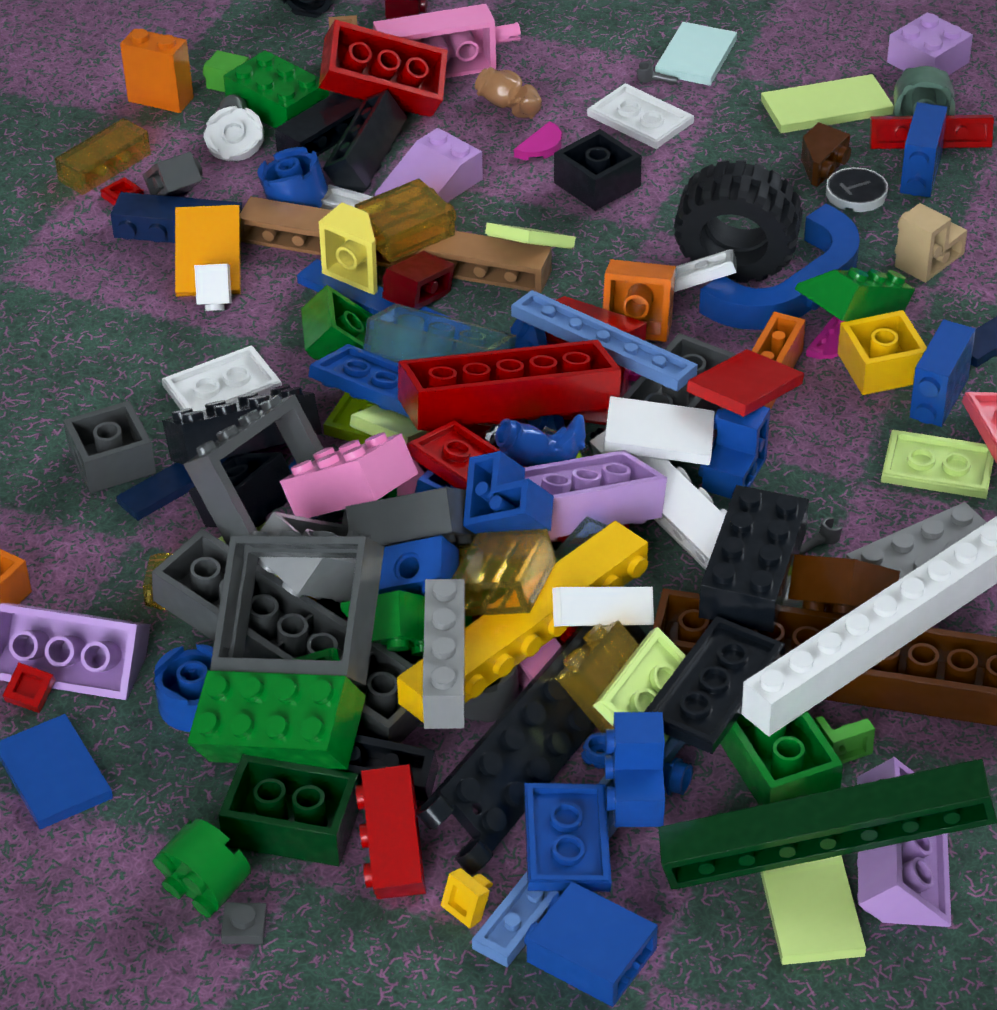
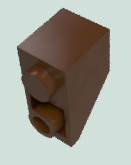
(824, 151)

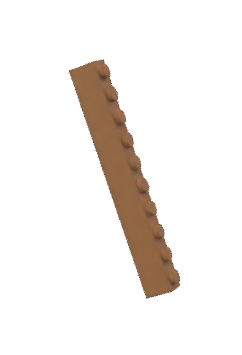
(475, 256)

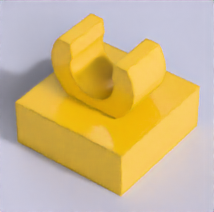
(466, 896)

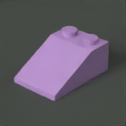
(441, 163)

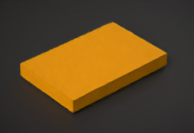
(205, 238)

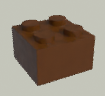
(836, 583)

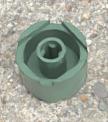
(923, 85)

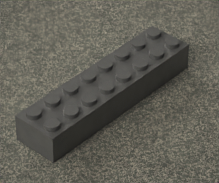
(278, 627)

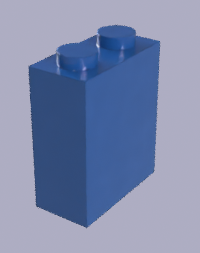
(923, 149)
(942, 373)
(591, 943)

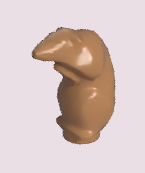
(505, 89)

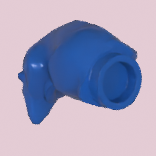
(533, 447)

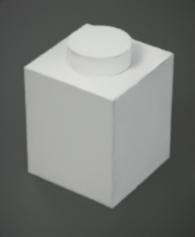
(213, 286)

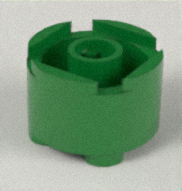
(201, 866)

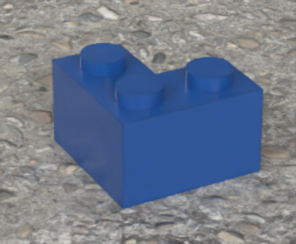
(736, 451)
(502, 498)
(636, 769)

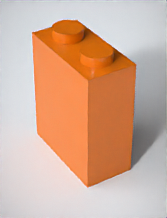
(157, 70)

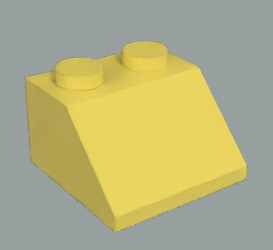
(349, 247)

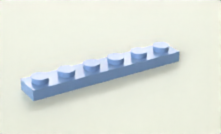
(623, 347)

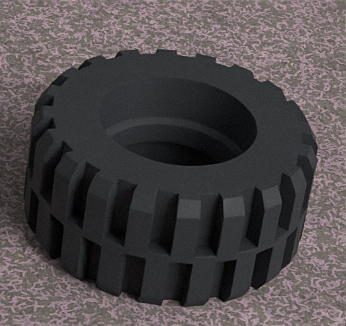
(744, 192)

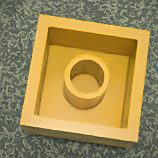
(880, 351)

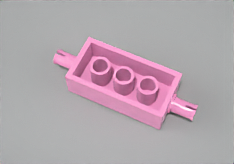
(464, 31)

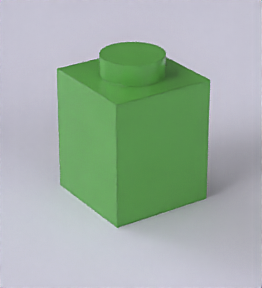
(218, 66)

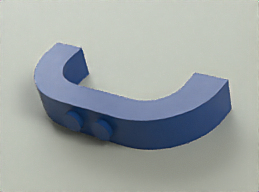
(752, 307)

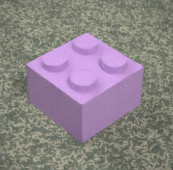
(930, 43)

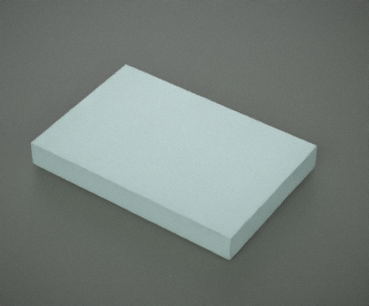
(696, 53)

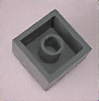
(109, 446)

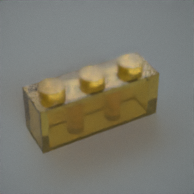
(102, 156)

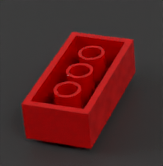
(370, 61)

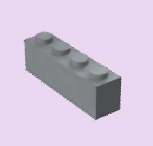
(444, 654)

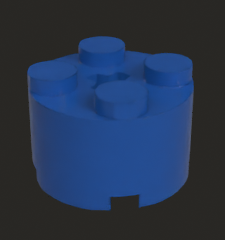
(294, 178)
(180, 683)

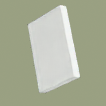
(640, 115)
(221, 380)
(659, 430)

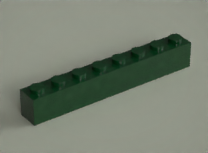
(827, 824)

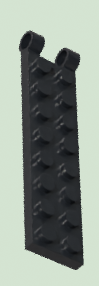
(521, 747)

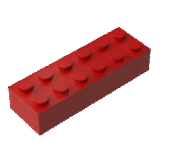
(508, 384)

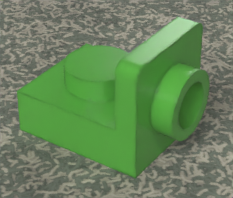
(849, 740)

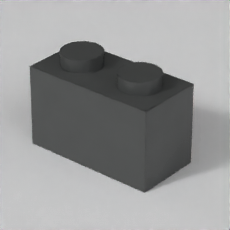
(173, 175)

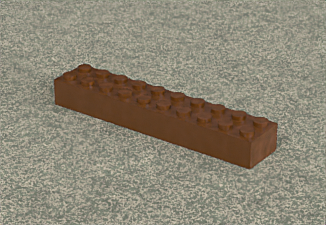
(932, 675)

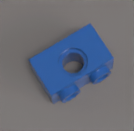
(425, 557)

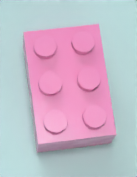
(349, 475)

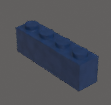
(152, 216)

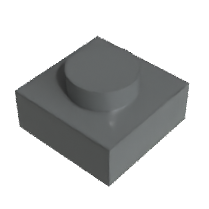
(243, 923)

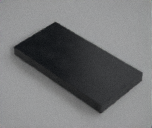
(707, 687)

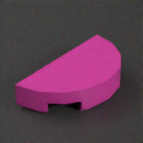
(541, 143)
(826, 343)

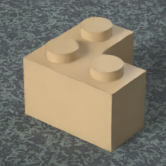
(927, 242)

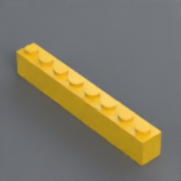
(504, 640)

